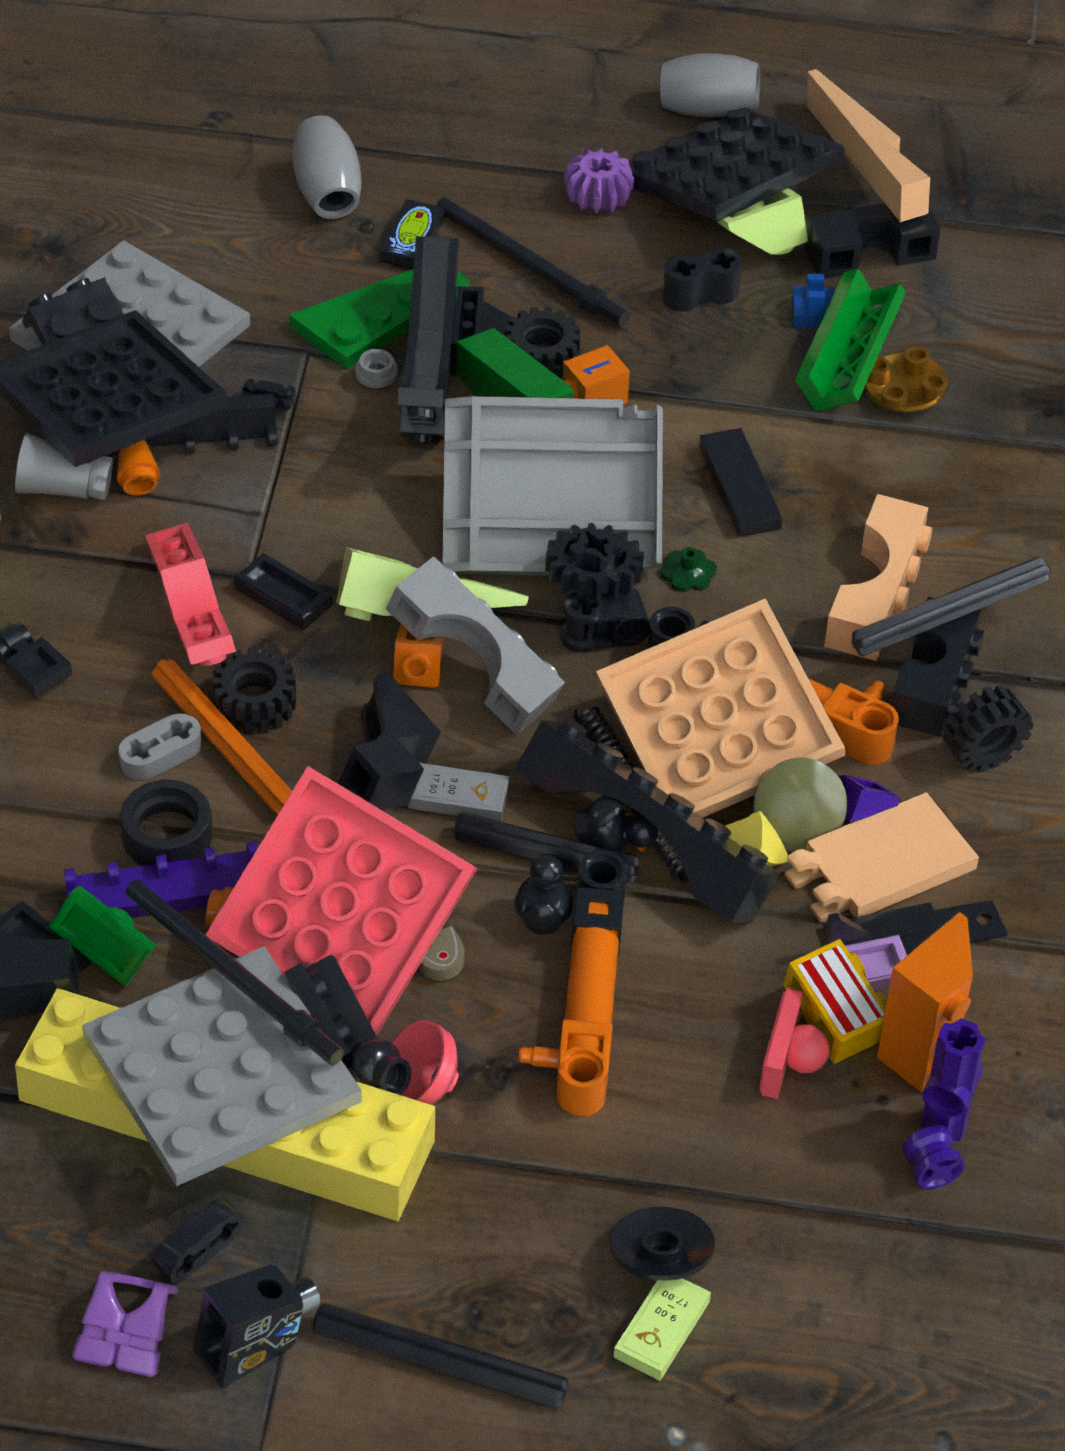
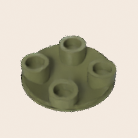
(801, 800)

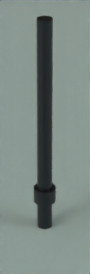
(589, 297)
(297, 1025)

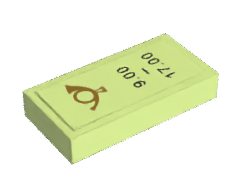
(661, 1326)

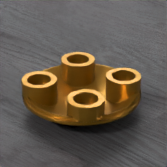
(907, 381)

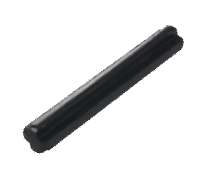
(531, 843)

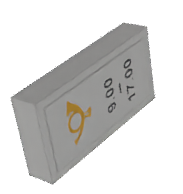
(460, 791)

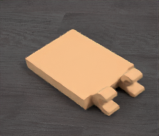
(882, 859)

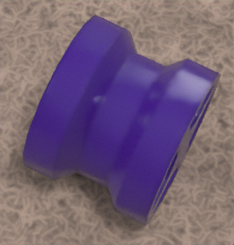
(933, 1156)

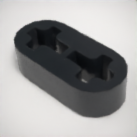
(198, 1240)

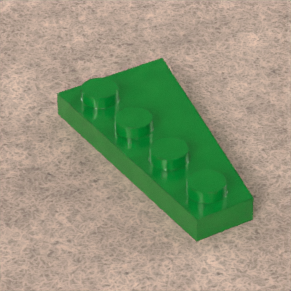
(360, 318)

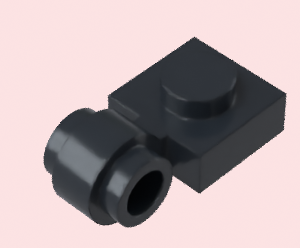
(31, 663)

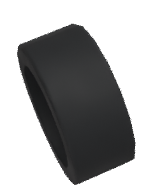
(165, 797)

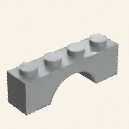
(439, 605)

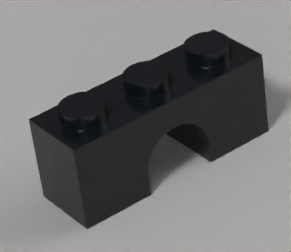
(839, 237)
(929, 691)

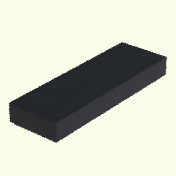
(740, 482)

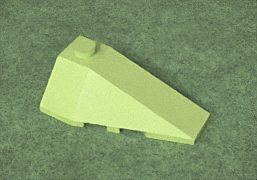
(771, 224)
(371, 579)

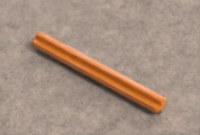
(222, 734)

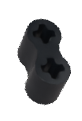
(701, 279)

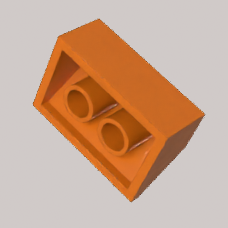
(923, 994)

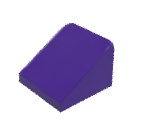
(866, 798)

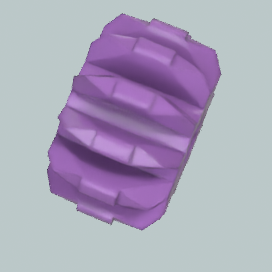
(598, 180)

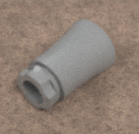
(47, 471)

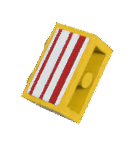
(838, 999)

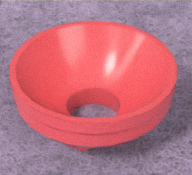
(425, 1048)

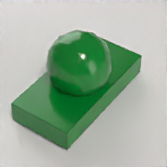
(103, 935)

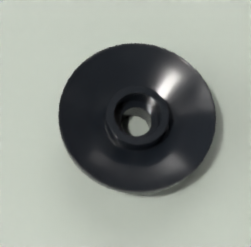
(662, 1243)

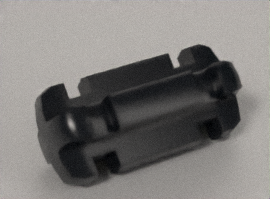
(282, 396)

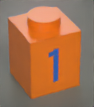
(597, 375)

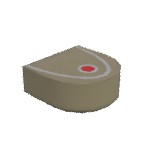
(444, 957)

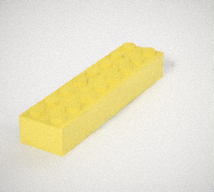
(354, 1157)

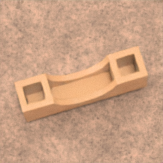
(891, 541)

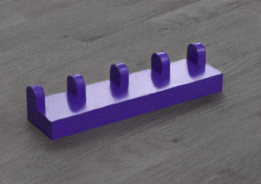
(179, 883)

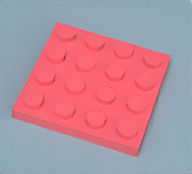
(346, 886)

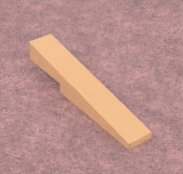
(870, 148)

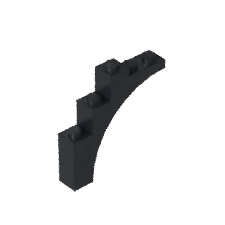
(429, 340)

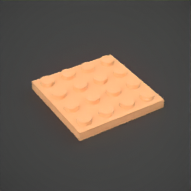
(719, 708)

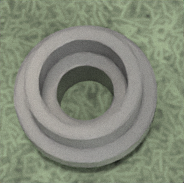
(376, 369)

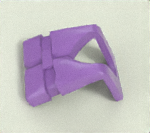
(121, 1337)

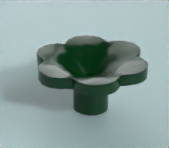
(688, 570)

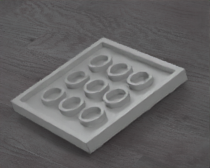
(174, 304)
(215, 1070)

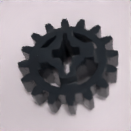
(594, 561)

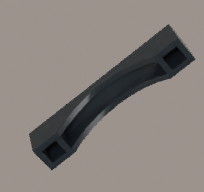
(720, 871)

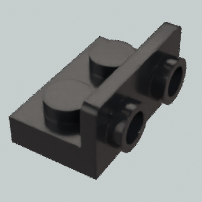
(331, 1002)

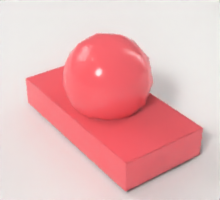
(790, 1044)

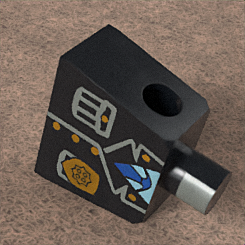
(250, 1321)

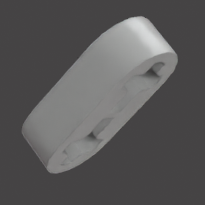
(160, 747)

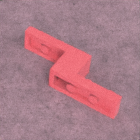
(190, 595)

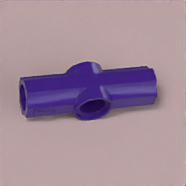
(953, 1077)

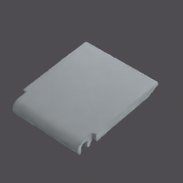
(539, 467)

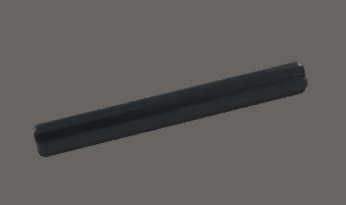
(950, 606)
(441, 1355)

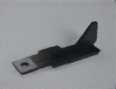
(913, 924)

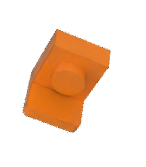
(417, 660)

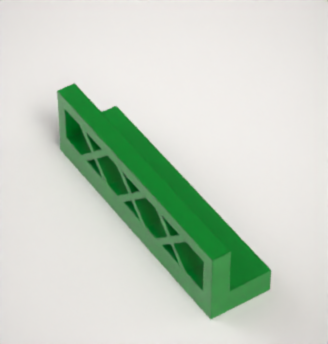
(840, 341)

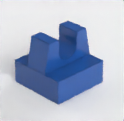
(811, 301)

